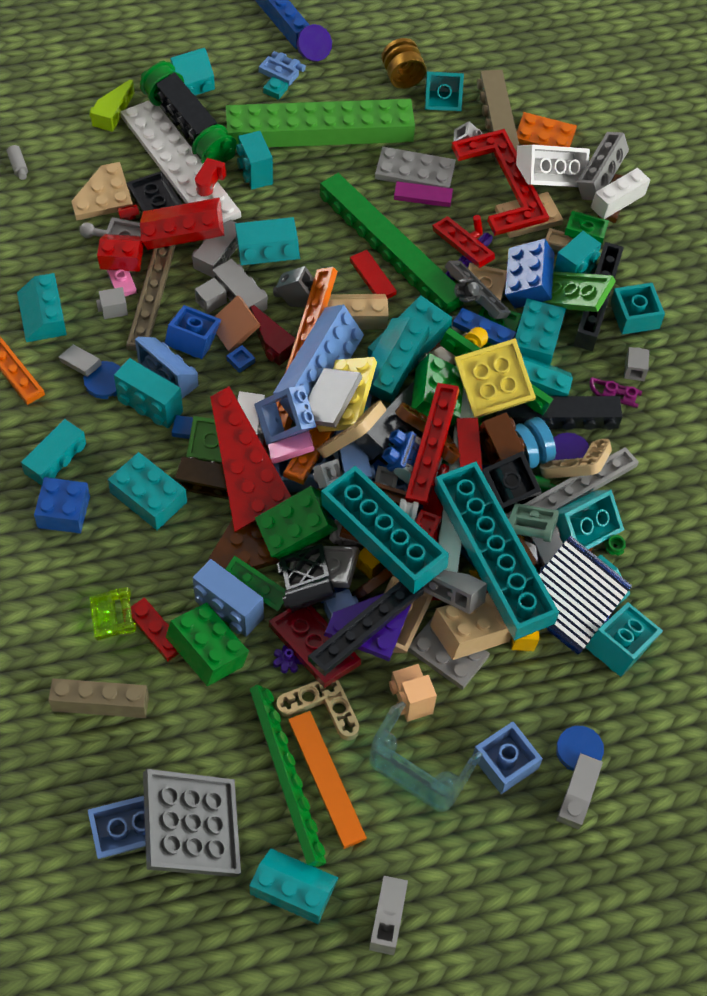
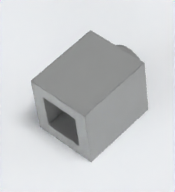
(211, 295)
(112, 303)
(636, 364)

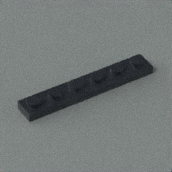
(362, 628)

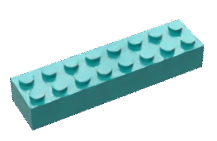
(496, 551)

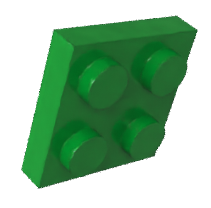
(591, 225)

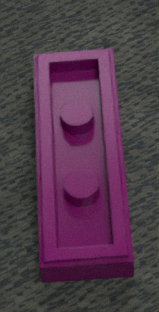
(423, 194)

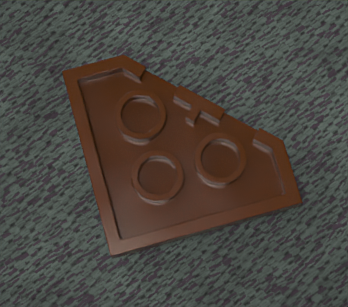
(246, 545)

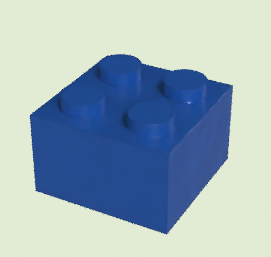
(62, 505)

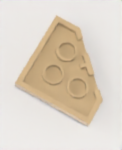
(102, 193)

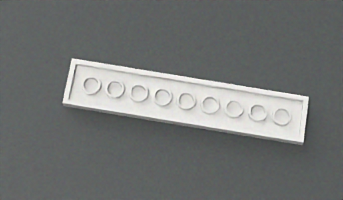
(173, 155)

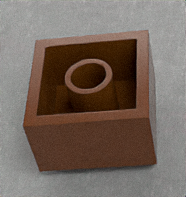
(500, 438)

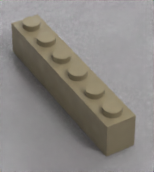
(496, 104)

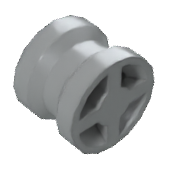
(409, 508)

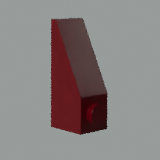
(274, 339)

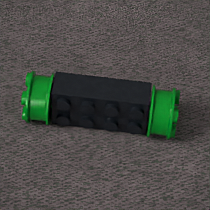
(168, 90)

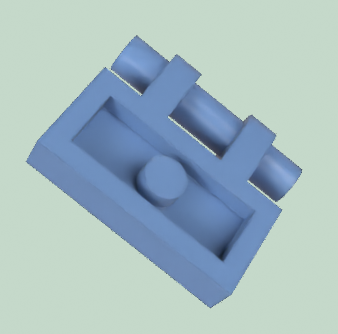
(281, 67)

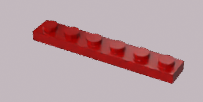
(432, 444)

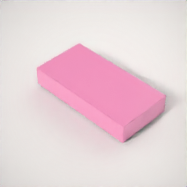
(291, 447)

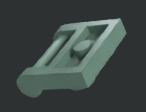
(534, 517)

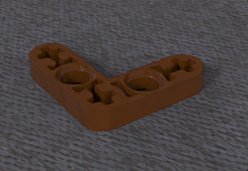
(418, 420)

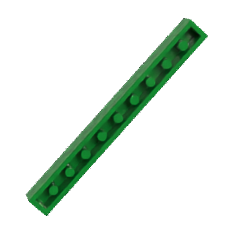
(390, 243)

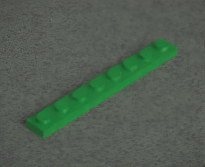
(289, 780)

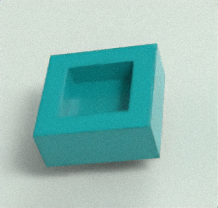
(275, 88)

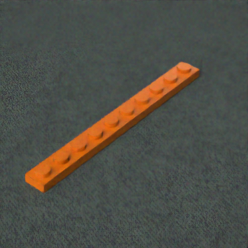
(316, 302)

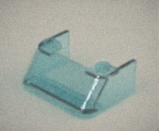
(436, 792)

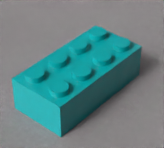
(430, 314)

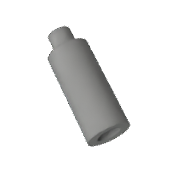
(17, 161)

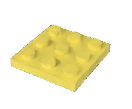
(494, 378)

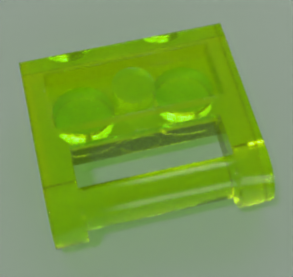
(105, 617)

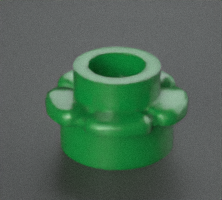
(615, 540)

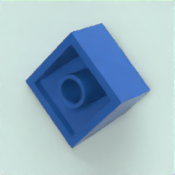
(192, 332)

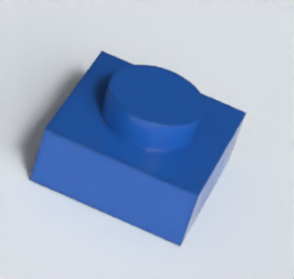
(240, 358)

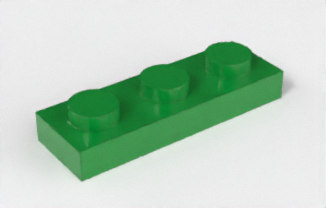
(258, 582)

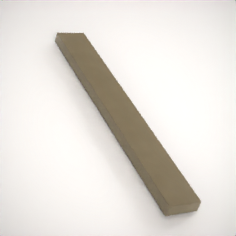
(151, 295)

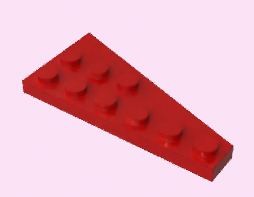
(248, 470)

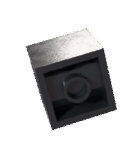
(512, 481)

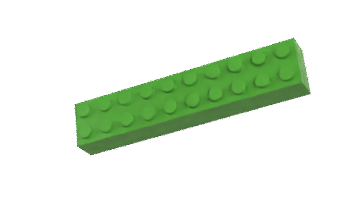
(324, 122)

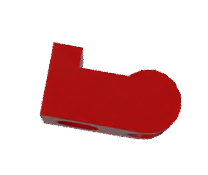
(209, 175)

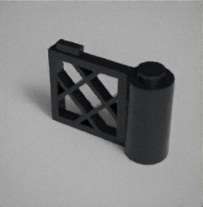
(310, 589)

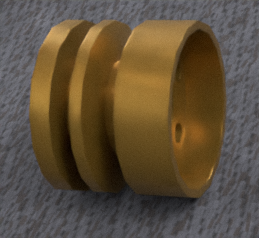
(403, 63)

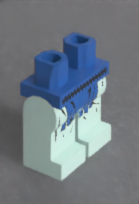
(403, 455)

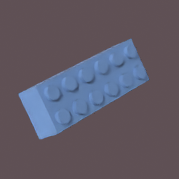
(331, 339)

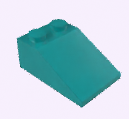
(623, 639)

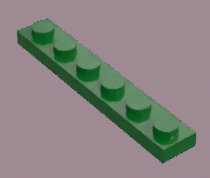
(460, 345)

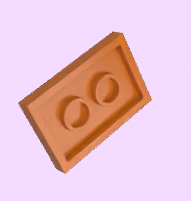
(544, 131)

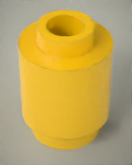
(477, 336)

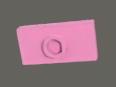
(123, 279)

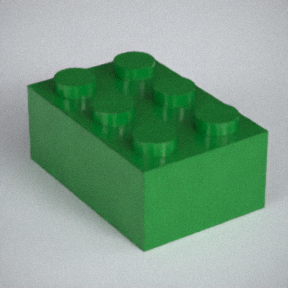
(427, 375)
(295, 523)
(207, 644)

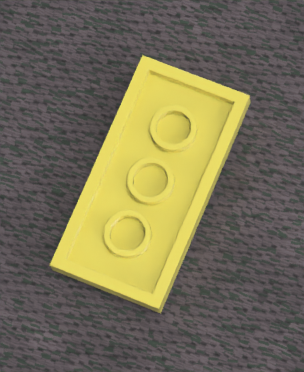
(356, 406)

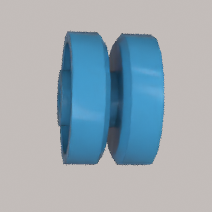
(537, 440)

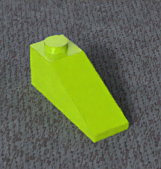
(107, 109)

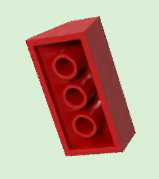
(182, 224)

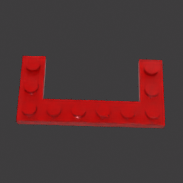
(531, 208)

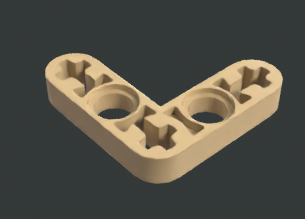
(355, 431)
(588, 465)
(329, 699)

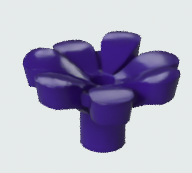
(286, 660)

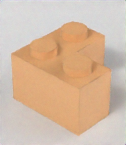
(414, 691)

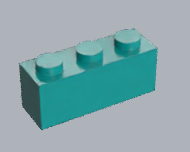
(54, 452)

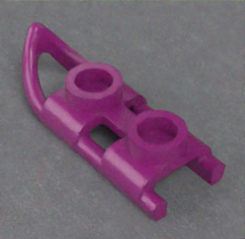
(613, 388)

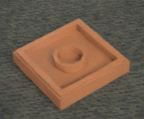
(236, 323)

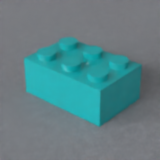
(539, 330)
(148, 393)
(147, 490)

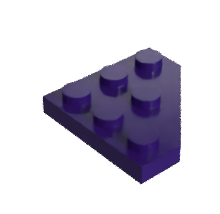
(383, 641)

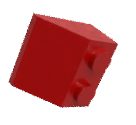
(120, 252)

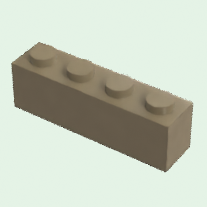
(99, 698)

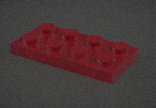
(304, 633)

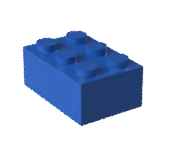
(529, 273)

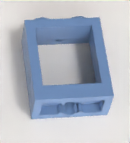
(270, 418)

